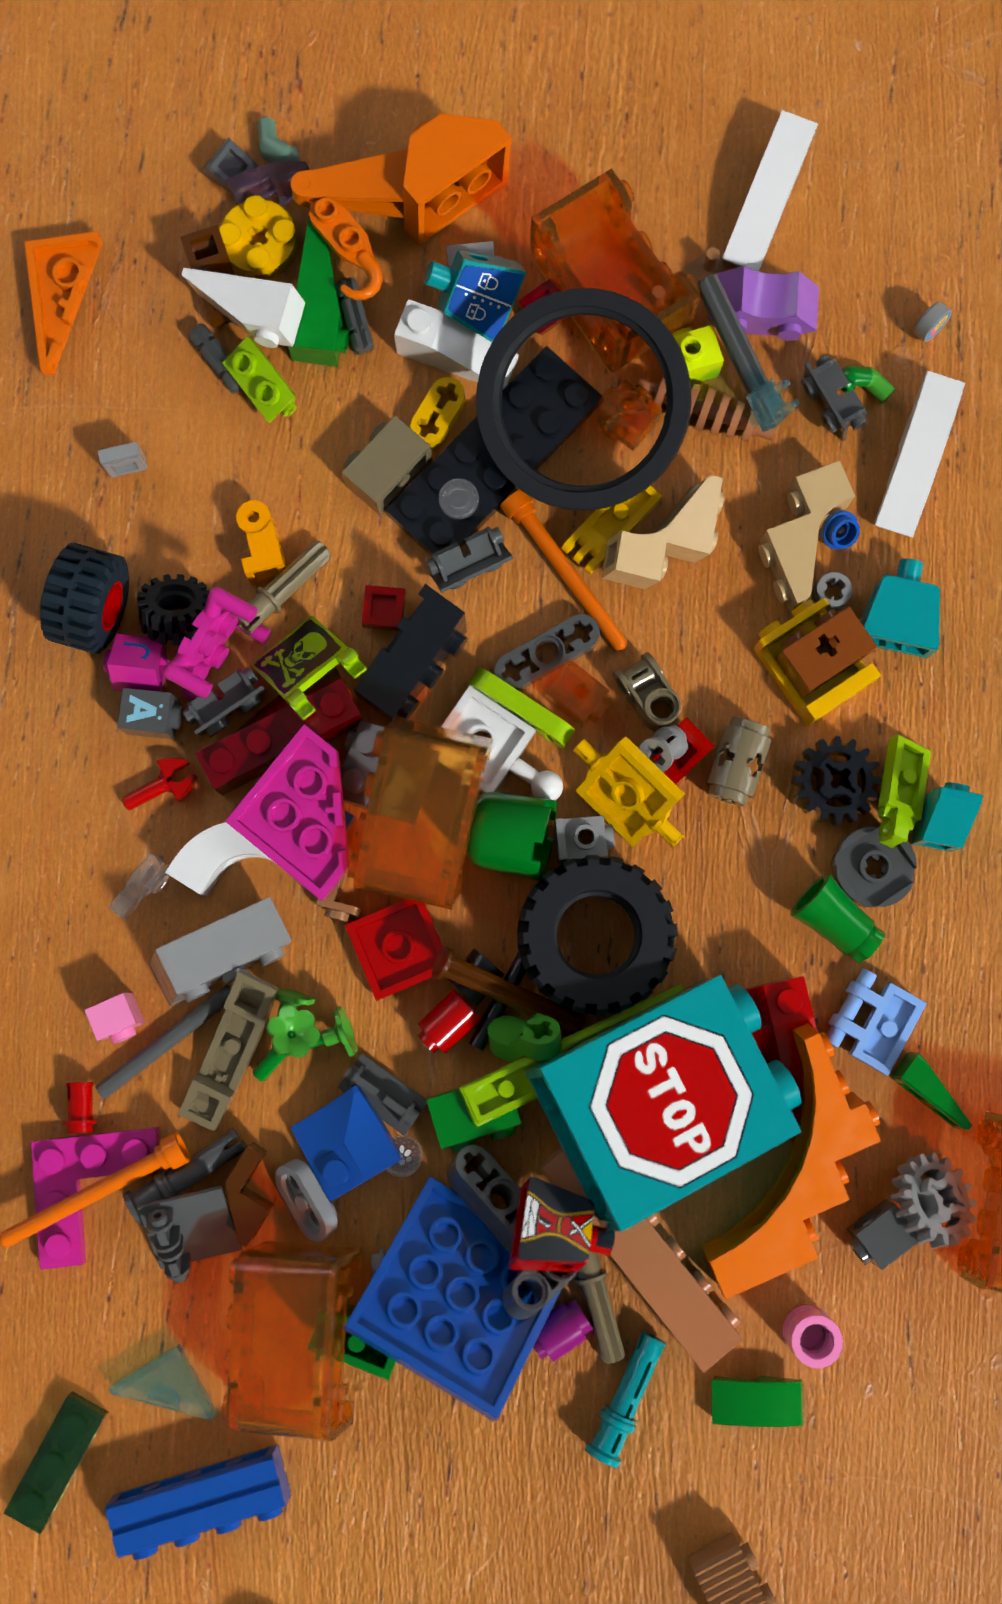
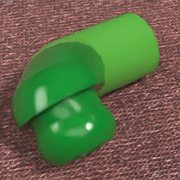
(870, 379)

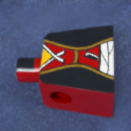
(555, 1230)

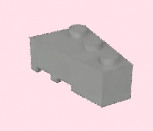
(219, 951)

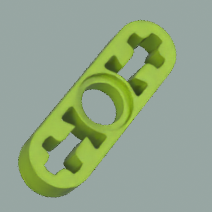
(544, 721)

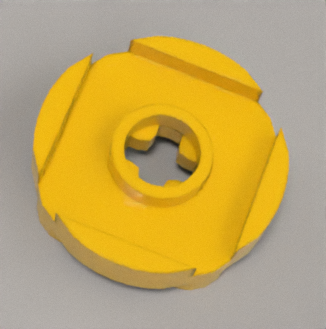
(253, 217)

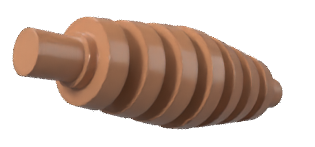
(718, 413)

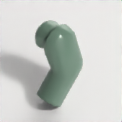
(271, 147)

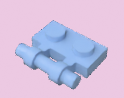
(886, 1027)

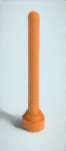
(521, 509)
(169, 1153)

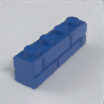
(198, 1502)

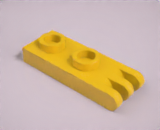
(608, 522)

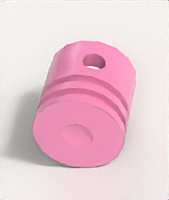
(812, 1336)

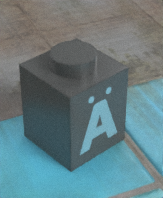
(149, 713)

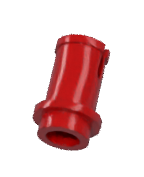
(80, 1107)

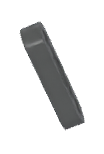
(577, 647)

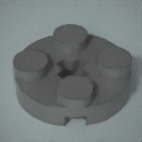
(865, 889)

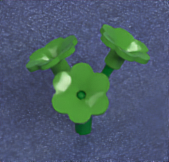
(295, 1032)

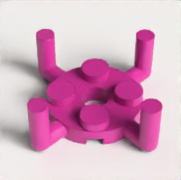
(207, 645)

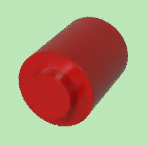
(447, 1023)

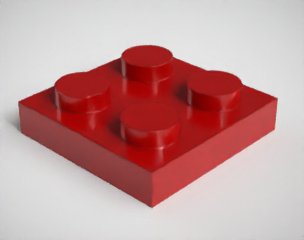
(396, 946)

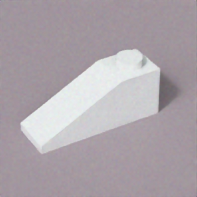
(258, 306)
(442, 342)

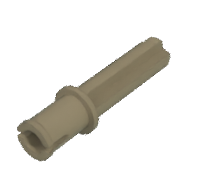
(285, 584)
(600, 1310)

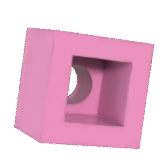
(115, 1018)

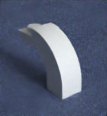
(209, 855)

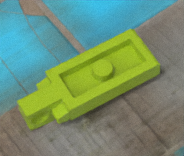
(902, 789)

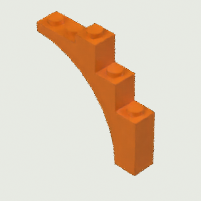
(778, 1230)

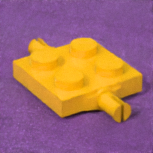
(629, 791)

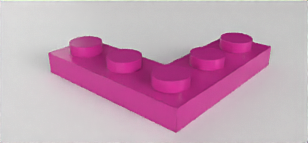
(57, 1175)

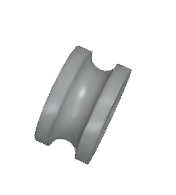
(833, 578)

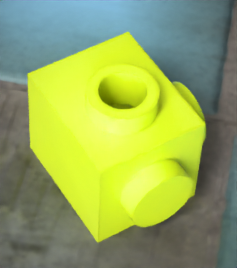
(700, 352)

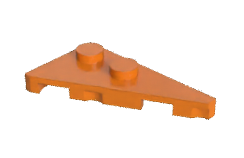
(58, 279)

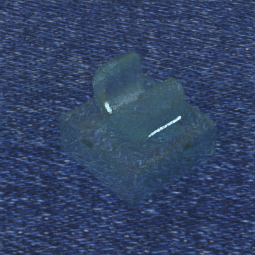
(768, 403)

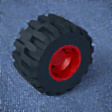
(84, 598)

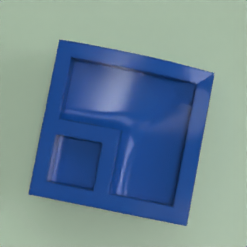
(346, 1143)

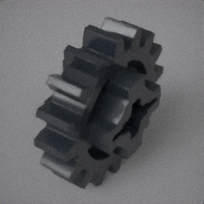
(825, 769)

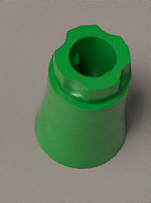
(838, 919)

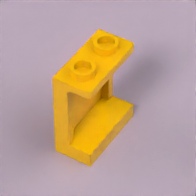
(831, 693)

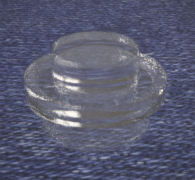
(458, 498)

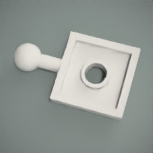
(510, 735)

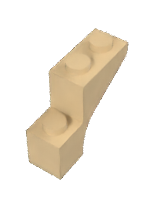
(684, 535)
(793, 545)

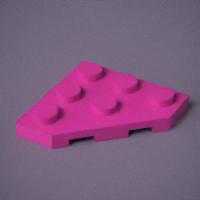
(299, 814)

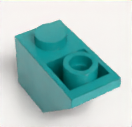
(947, 817)

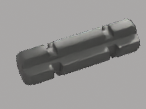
(355, 319)
(214, 354)

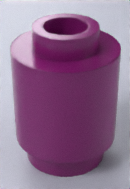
(562, 1331)

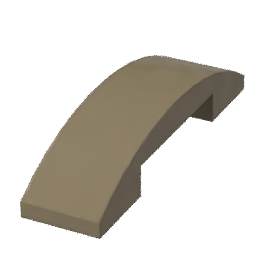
(230, 1051)

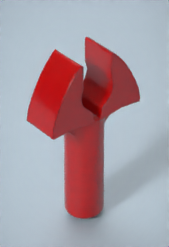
(162, 784)

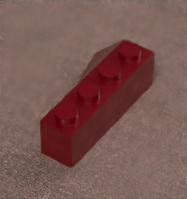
(264, 736)

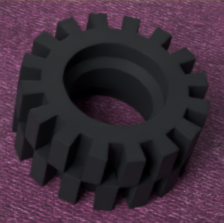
(160, 597)

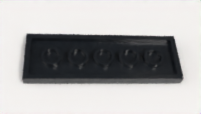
(539, 414)

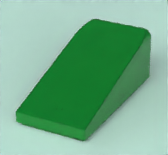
(922, 1082)

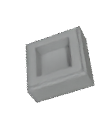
(123, 459)

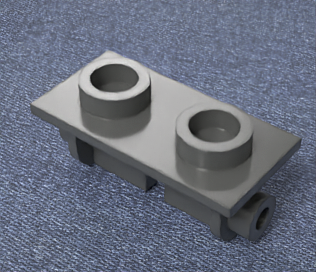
(838, 410)
(453, 569)
(213, 713)
(391, 1098)

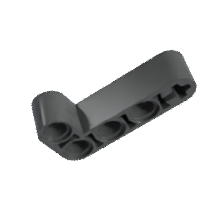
(501, 1223)

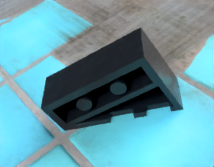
(413, 657)

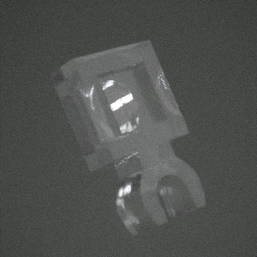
(146, 879)

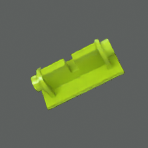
(260, 380)

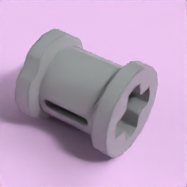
(667, 751)

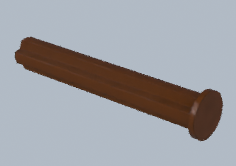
(503, 990)

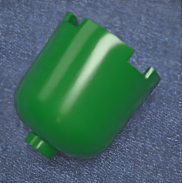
(511, 834)

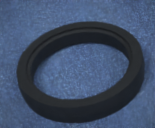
(499, 357)

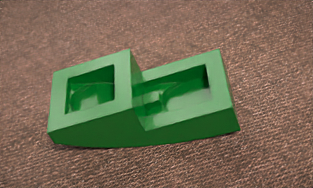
(757, 1402)

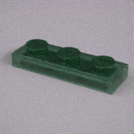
(55, 1462)

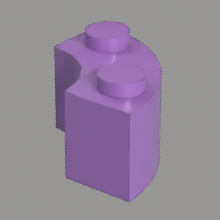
(772, 302)

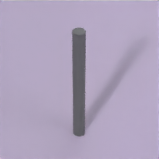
(163, 1043)

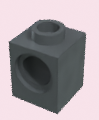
(881, 1235)

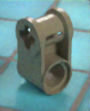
(646, 685)

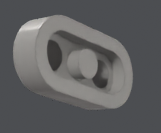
(306, 1200)

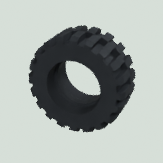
(652, 939)

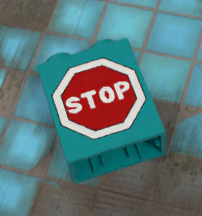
(666, 1101)

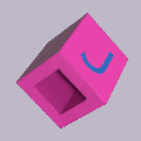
(136, 663)

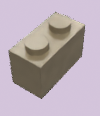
(386, 464)

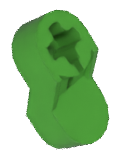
(534, 1038)

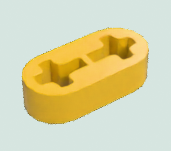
(430, 408)

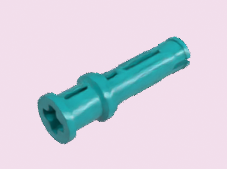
(619, 1415)

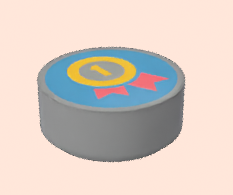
(932, 321)

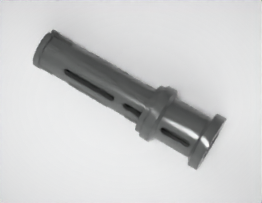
(176, 1181)

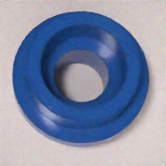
(840, 530)

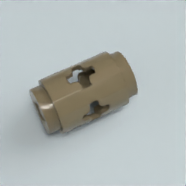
(744, 743)

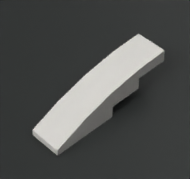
(770, 191)
(919, 453)

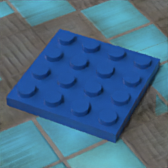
(442, 1306)

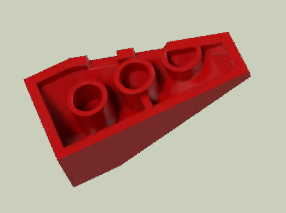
(782, 1008)

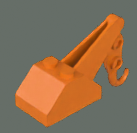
(430, 184)

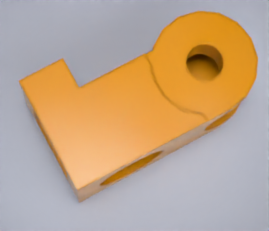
(263, 540)

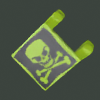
(303, 660)

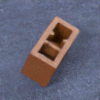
(844, 637)

